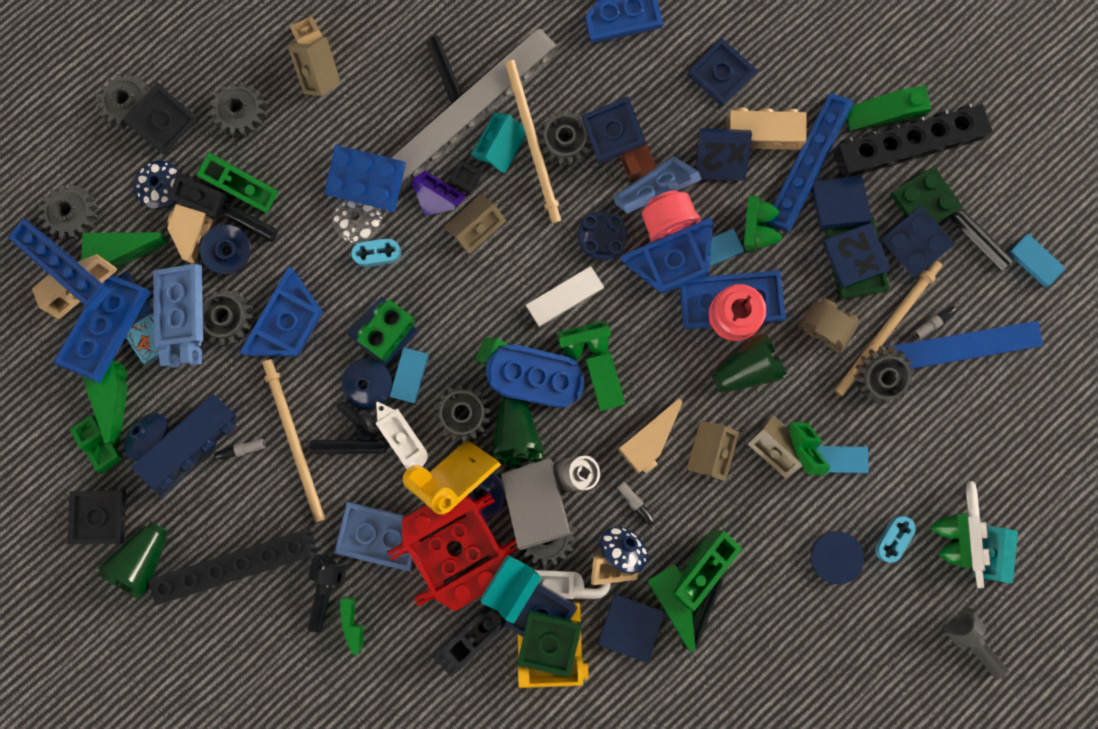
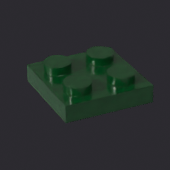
(929, 192)
(549, 643)

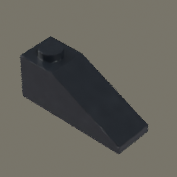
(469, 640)

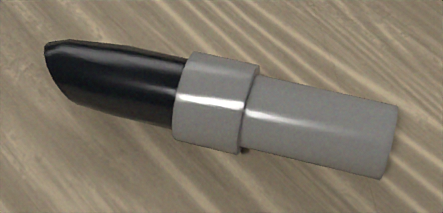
(934, 322)
(240, 449)
(635, 503)

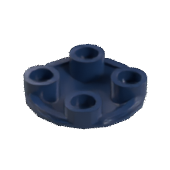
(602, 235)

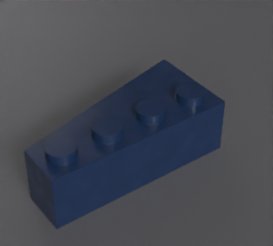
(185, 446)

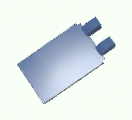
(178, 315)

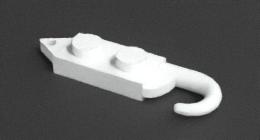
(400, 436)
(977, 531)
(570, 585)

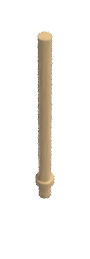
(551, 204)
(927, 276)
(273, 380)

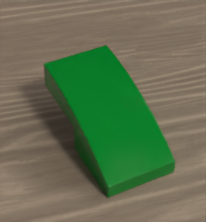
(605, 381)
(89, 439)
(805, 445)
(353, 632)

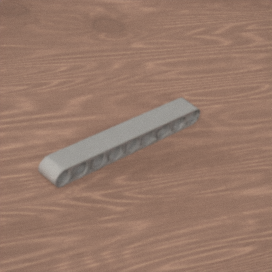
(473, 106)

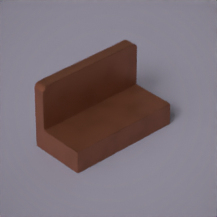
(638, 163)

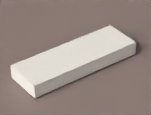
(565, 296)

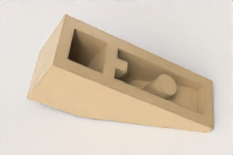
(56, 299)
(649, 442)

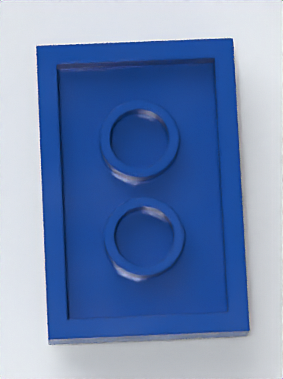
(365, 178)

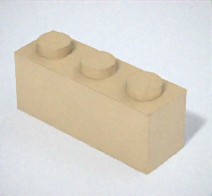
(771, 128)

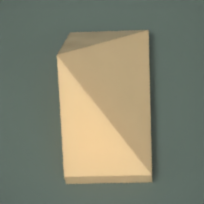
(605, 573)

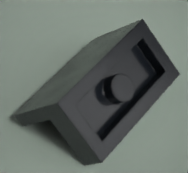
(198, 194)

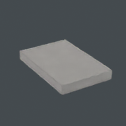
(535, 504)

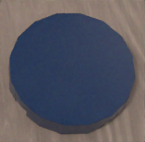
(837, 557)

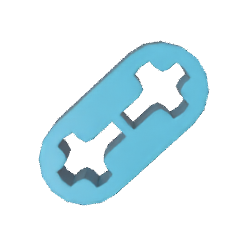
(376, 258)
(889, 535)

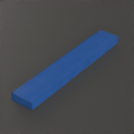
(810, 161)
(59, 264)
(972, 345)

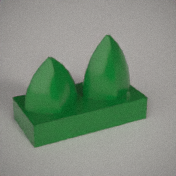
(756, 235)
(594, 334)
(955, 528)

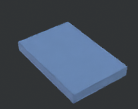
(369, 533)

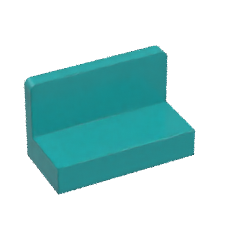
(499, 141)
(1002, 554)
(510, 588)

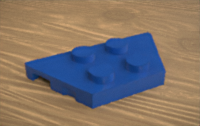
(674, 258)
(285, 320)

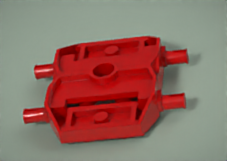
(438, 563)

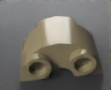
(829, 324)

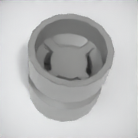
(577, 473)

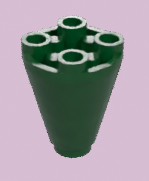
(750, 366)
(516, 435)
(135, 561)

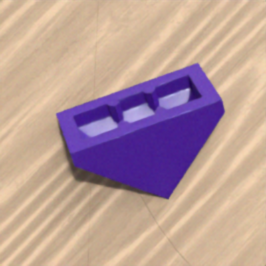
(435, 194)

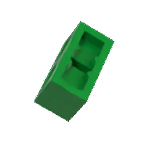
(391, 334)

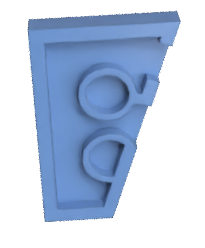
(666, 177)

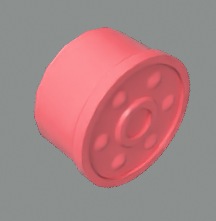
(669, 214)
(737, 312)

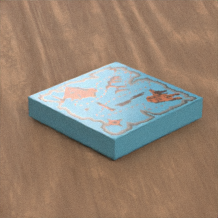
(142, 338)

